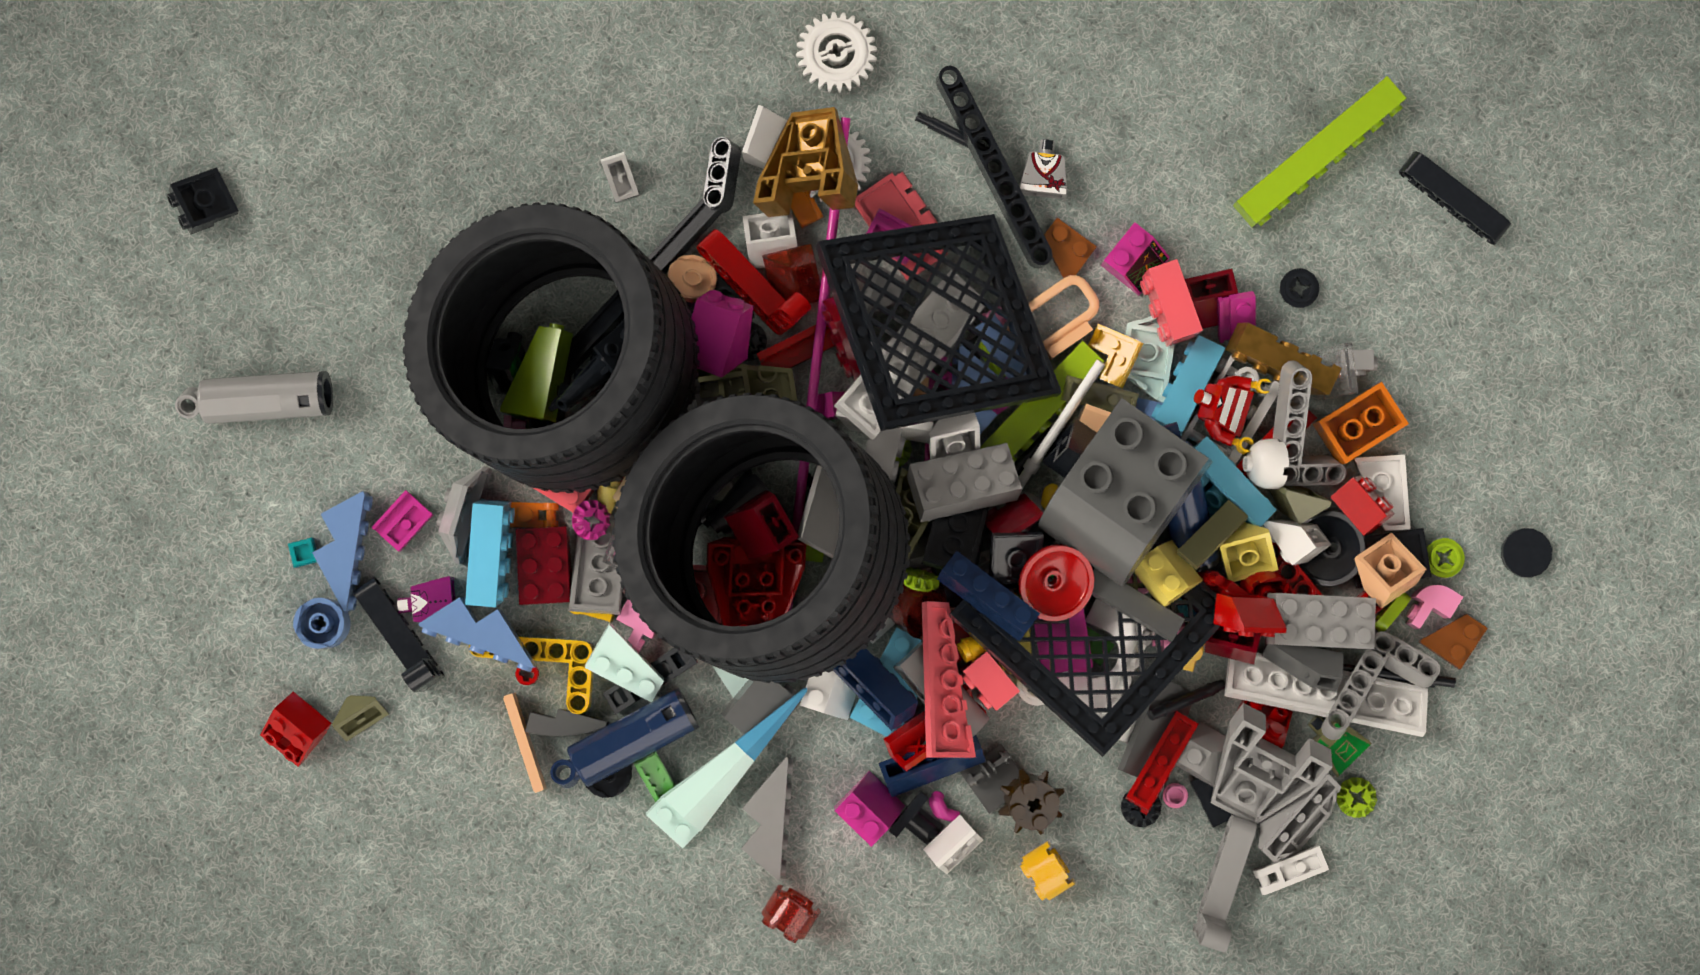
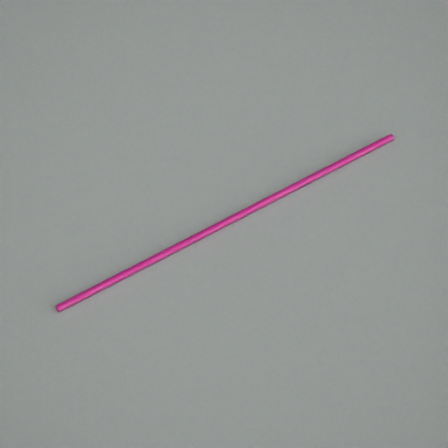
(816, 358)

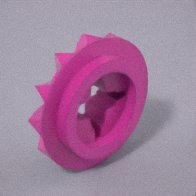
(582, 526)

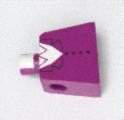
(428, 598)

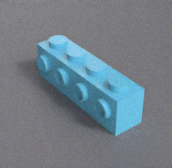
(1190, 376)

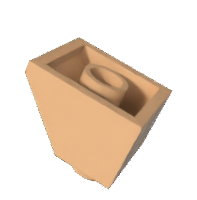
(1388, 570)

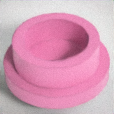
(1175, 795)

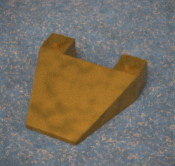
(808, 158)

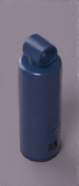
(1191, 515)
(627, 740)

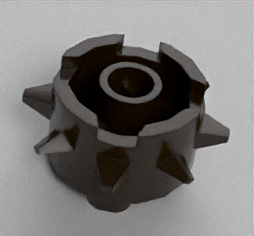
(1031, 788)

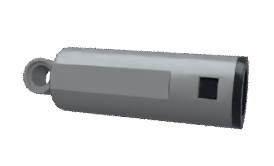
(259, 397)

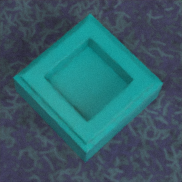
(301, 552)

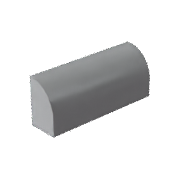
(912, 672)

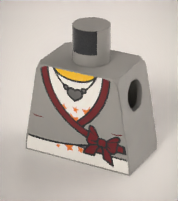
(1044, 173)

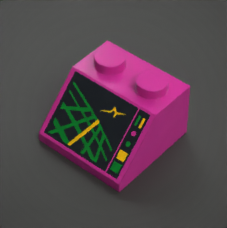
(1134, 256)

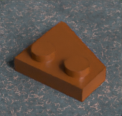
(1068, 248)
(1455, 640)

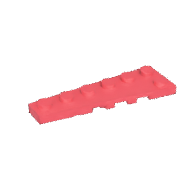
(945, 709)

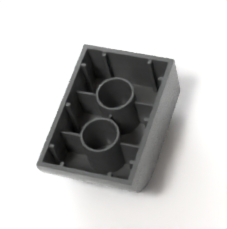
(1123, 492)

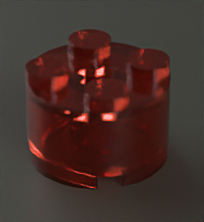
(909, 609)
(790, 913)

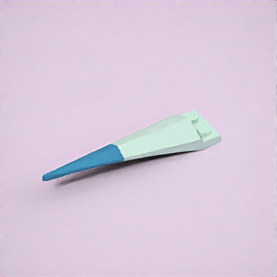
(695, 800)

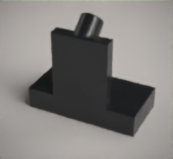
(917, 820)

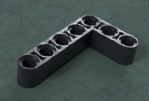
(419, 664)

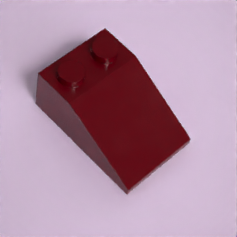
(1013, 516)

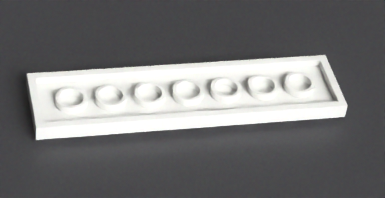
(935, 317)
(1386, 706)

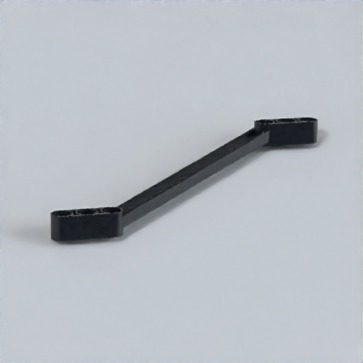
(669, 250)

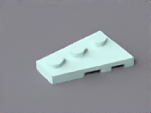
(623, 665)

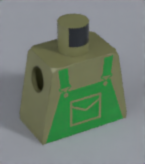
(1343, 750)

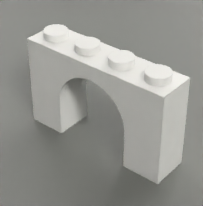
(1106, 619)

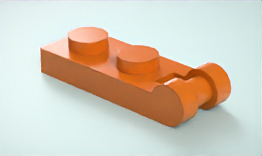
(528, 515)

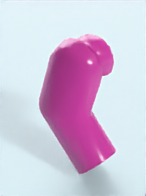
(940, 809)

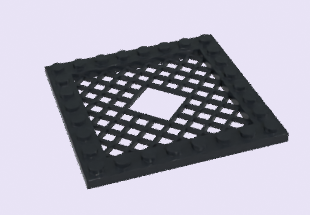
(986, 237)
(1064, 702)

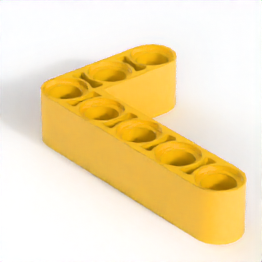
(569, 656)

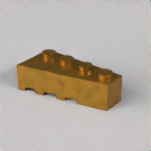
(1268, 356)

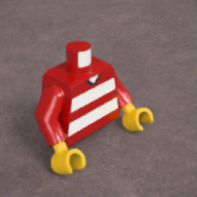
(1226, 407)

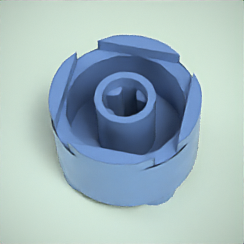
(316, 636)

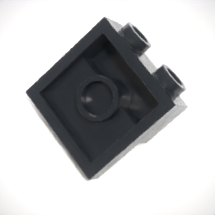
(201, 200)

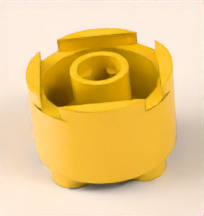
(1047, 871)

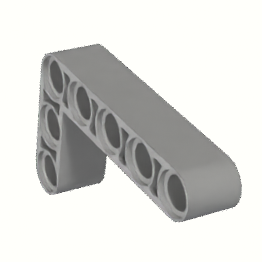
(1295, 433)
(1366, 677)
(1224, 878)

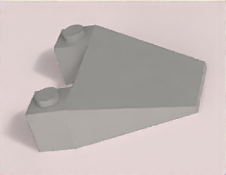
(1259, 776)

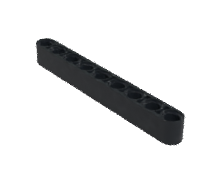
(993, 154)

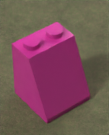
(722, 332)
(1077, 629)
(869, 808)

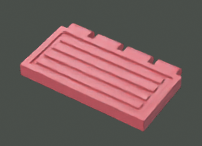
(891, 197)

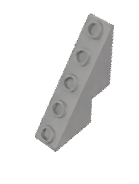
(769, 810)

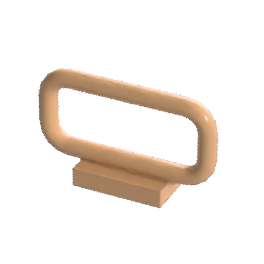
(1076, 328)

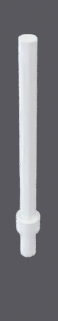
(1032, 465)

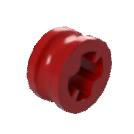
(520, 678)

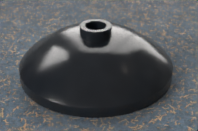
(1336, 567)

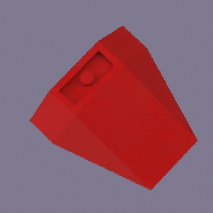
(755, 588)

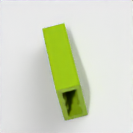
(539, 375)

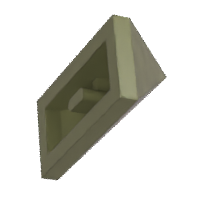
(357, 715)

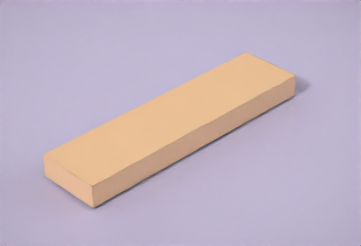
(524, 742)

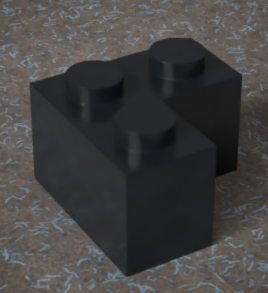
(1068, 447)

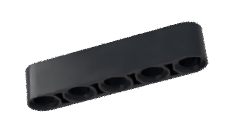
(1456, 197)

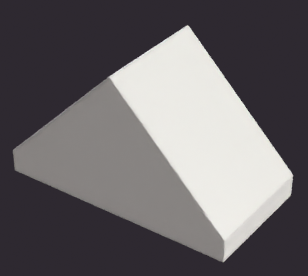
(619, 176)

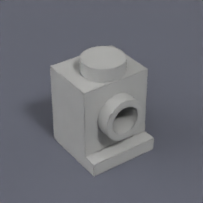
(1365, 362)

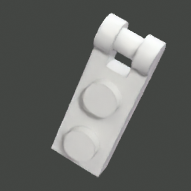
(1291, 869)

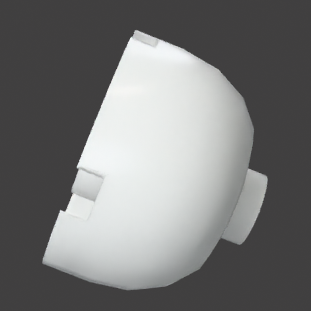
(1266, 463)

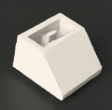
(1297, 541)

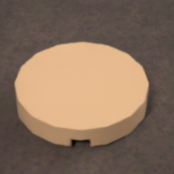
(692, 276)

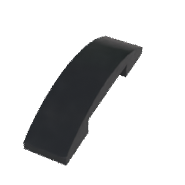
(668, 666)

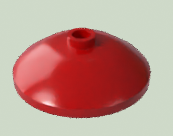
(1066, 592)

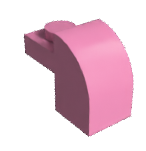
(1432, 598)
(631, 619)

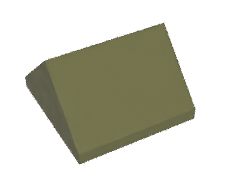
(1299, 502)

